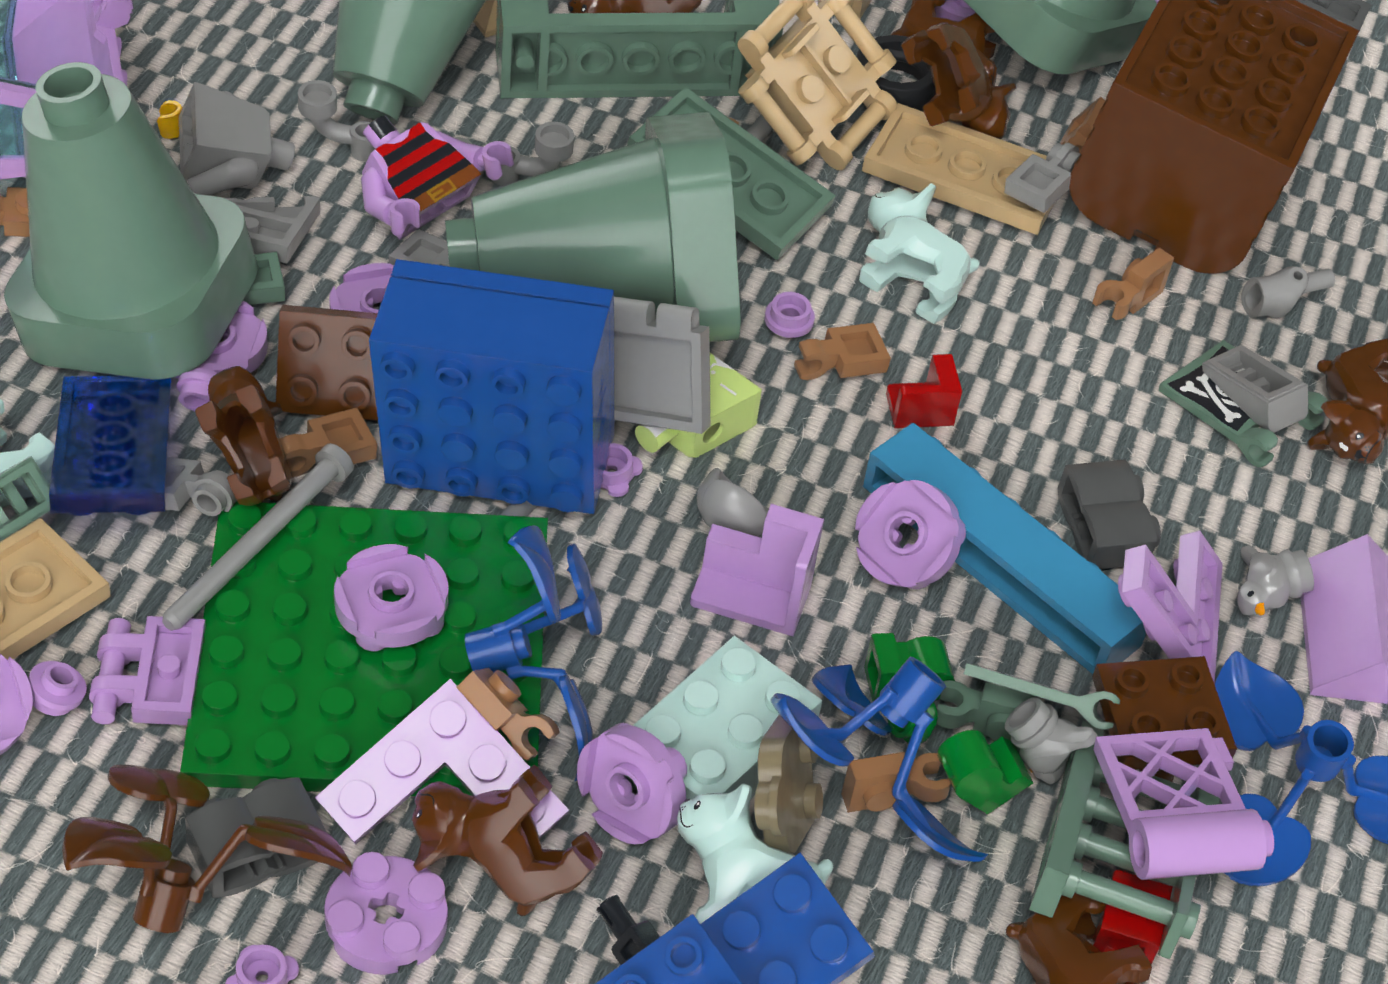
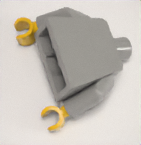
(222, 140)

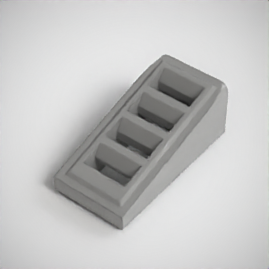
(1261, 390)

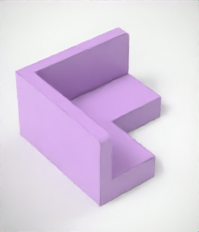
(759, 577)

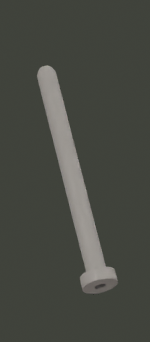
(331, 465)

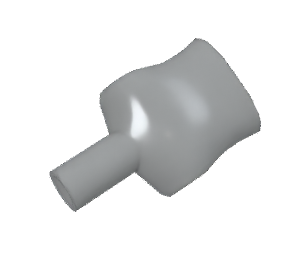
(1280, 291)

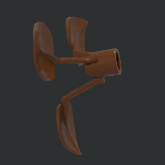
(167, 881)

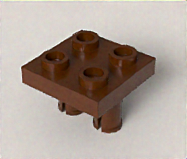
(325, 361)
(1162, 698)

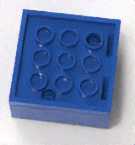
(494, 385)

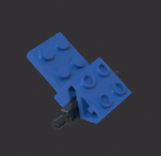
(770, 934)

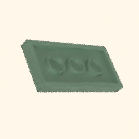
(771, 195)

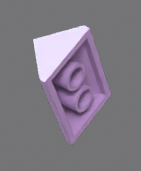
(1348, 622)

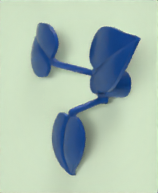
(508, 642)
(901, 701)
(1269, 710)

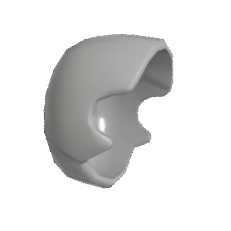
(730, 505)

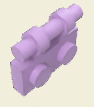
(165, 676)

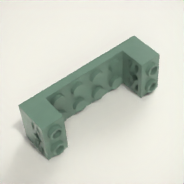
(623, 51)

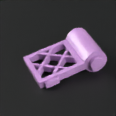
(1186, 834)

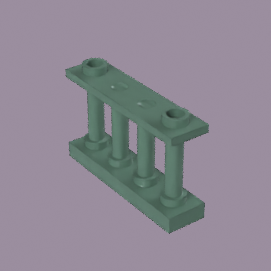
(1072, 839)

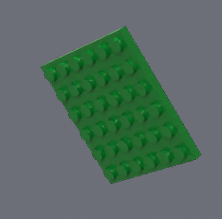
(293, 689)

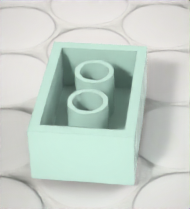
(722, 717)

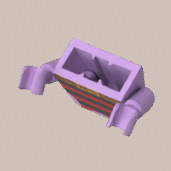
(422, 173)

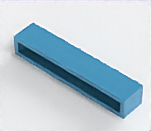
(1017, 554)

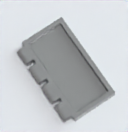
(661, 366)

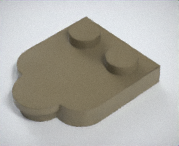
(786, 794)

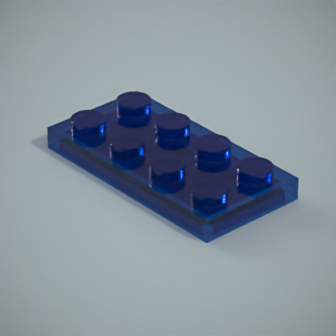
(111, 446)

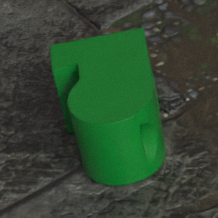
(887, 656)
(983, 772)

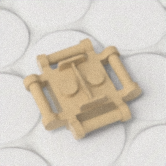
(815, 79)

